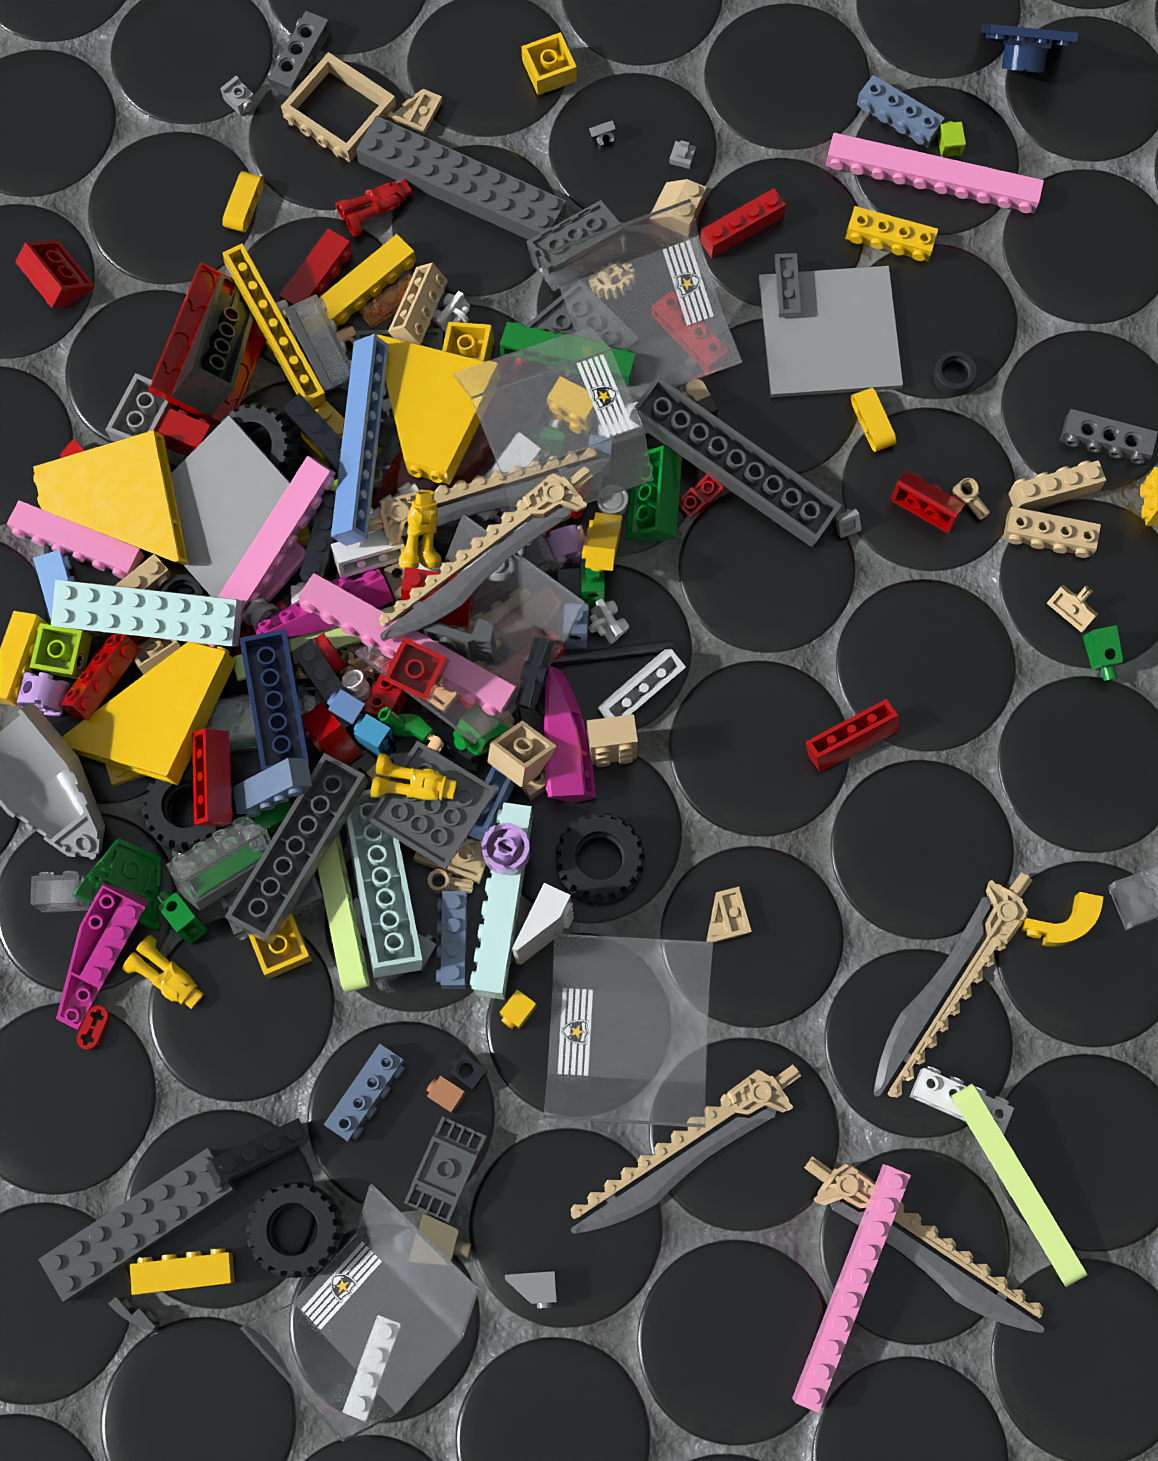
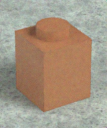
(445, 1094)

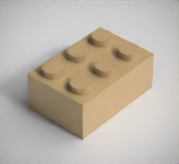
(612, 740)

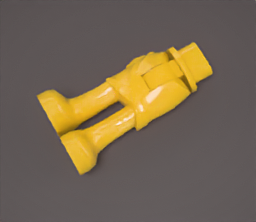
(421, 520)
(423, 785)
(173, 982)

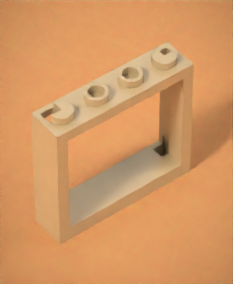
(354, 79)

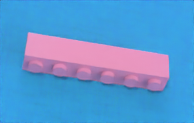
(74, 539)

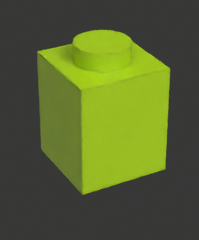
(951, 139)

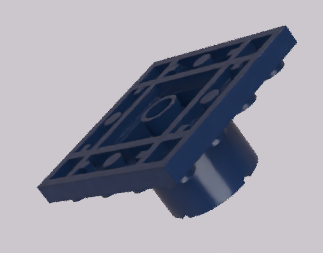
(1027, 47)

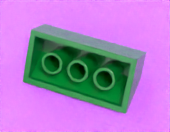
(654, 505)

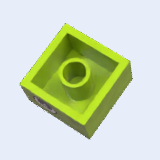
(61, 651)

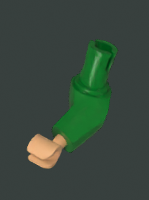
(410, 726)

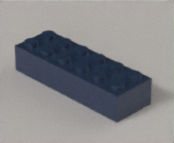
(274, 698)

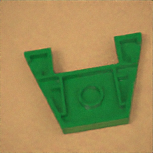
(129, 869)

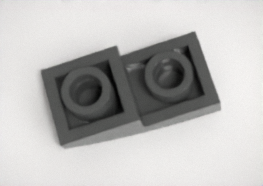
(141, 1318)

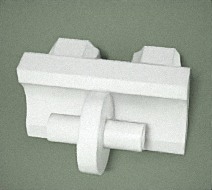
(455, 311)
(604, 622)

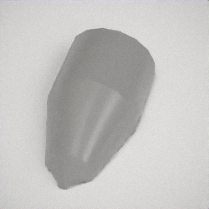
(48, 786)

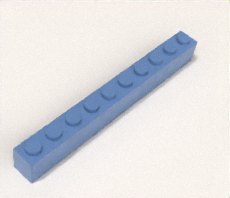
(360, 441)

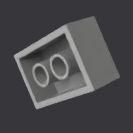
(138, 411)

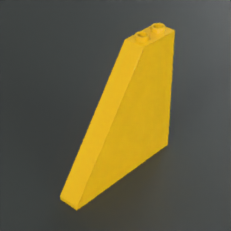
(430, 408)
(118, 492)
(154, 718)

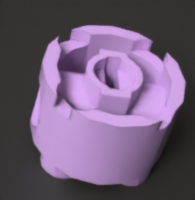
(567, 545)
(43, 693)
(506, 849)

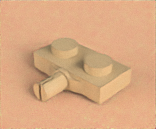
(1073, 607)

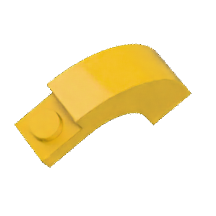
(1083, 917)

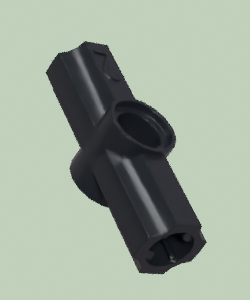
(534, 673)

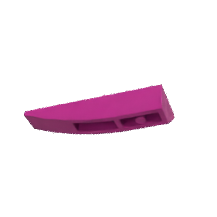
(367, 586)
(570, 766)
(97, 948)

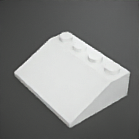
(548, 916)

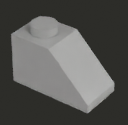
(535, 1287)

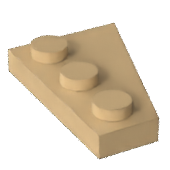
(466, 864)

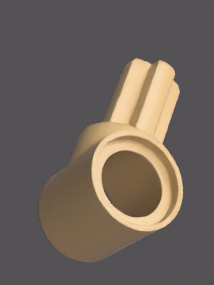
(971, 499)
(451, 883)

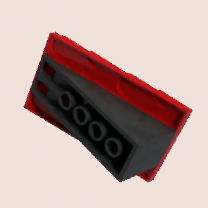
(209, 349)

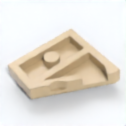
(417, 112)
(728, 916)

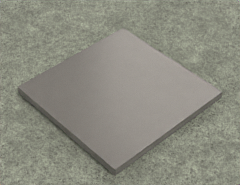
(840, 339)
(223, 502)

